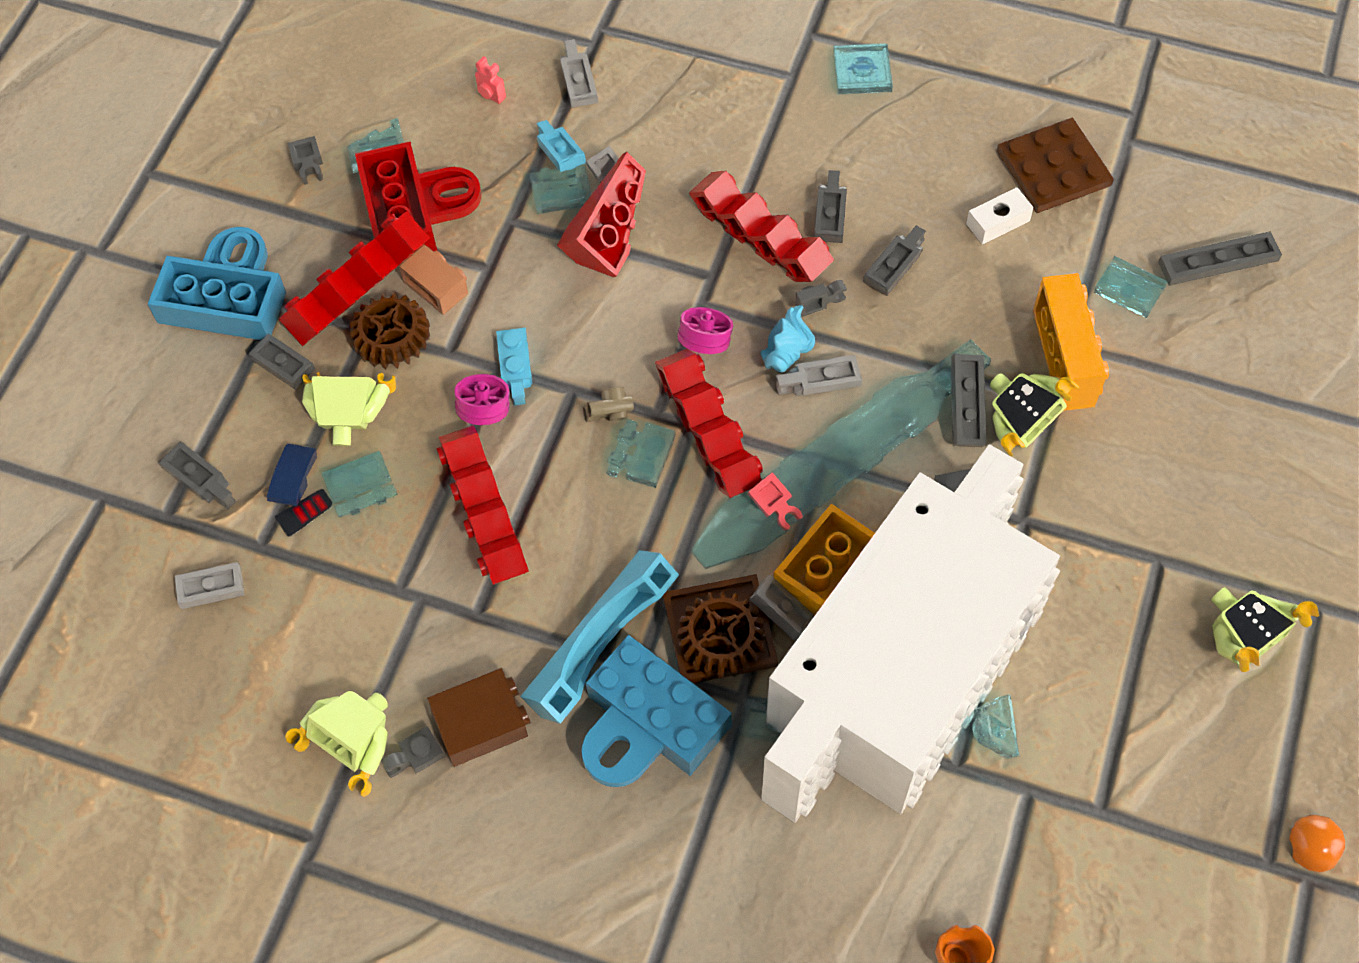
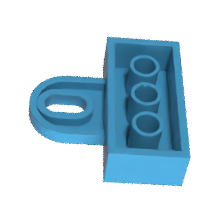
(219, 293)
(652, 712)

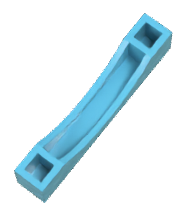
(563, 677)

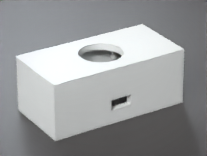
(988, 225)

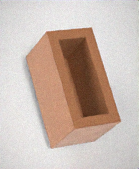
(434, 279)

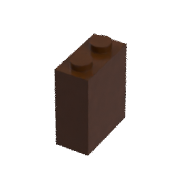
(479, 716)

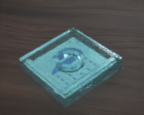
(862, 69)

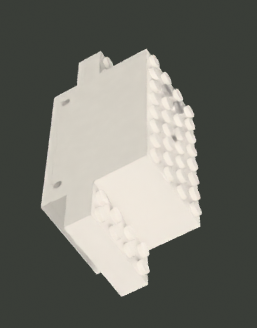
(907, 643)

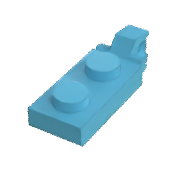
(559, 147)
(515, 362)

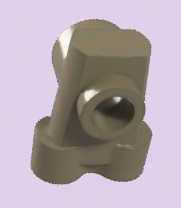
(613, 405)

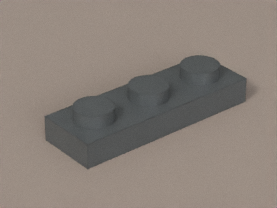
(968, 400)

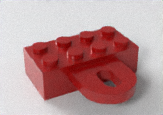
(394, 186)

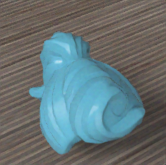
(787, 341)

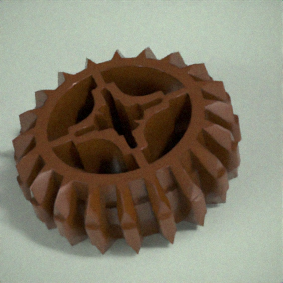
(393, 340)
(739, 618)

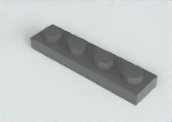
(1219, 258)

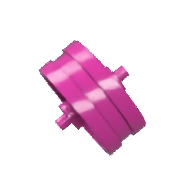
(705, 330)
(485, 401)

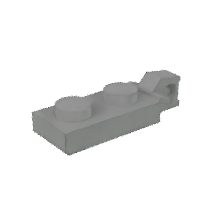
(578, 76)
(820, 376)

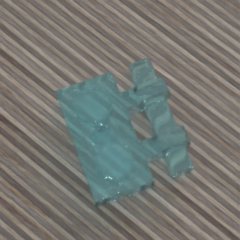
(560, 194)
(650, 454)
(356, 478)

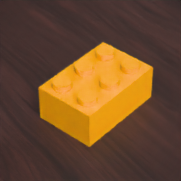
(822, 557)

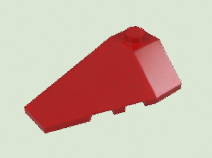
(603, 225)

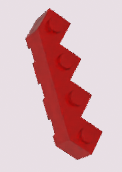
(750, 221)
(352, 280)
(702, 414)
(483, 505)

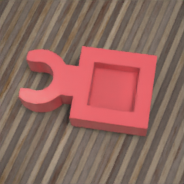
(488, 82)
(771, 497)

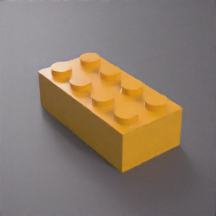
(1070, 339)

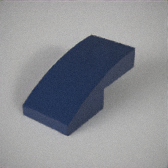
(290, 474)

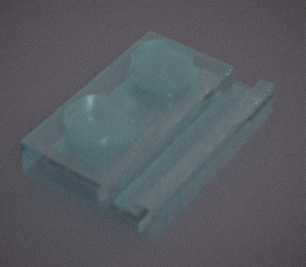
(1130, 287)

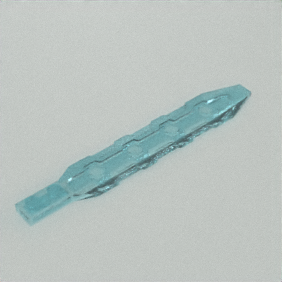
(833, 460)

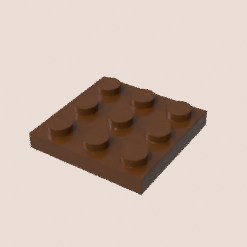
(1055, 165)
(675, 604)

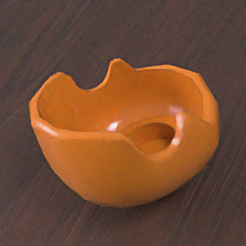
(1317, 843)
(964, 946)

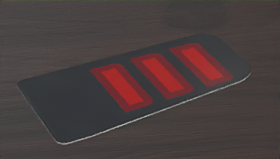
(306, 511)

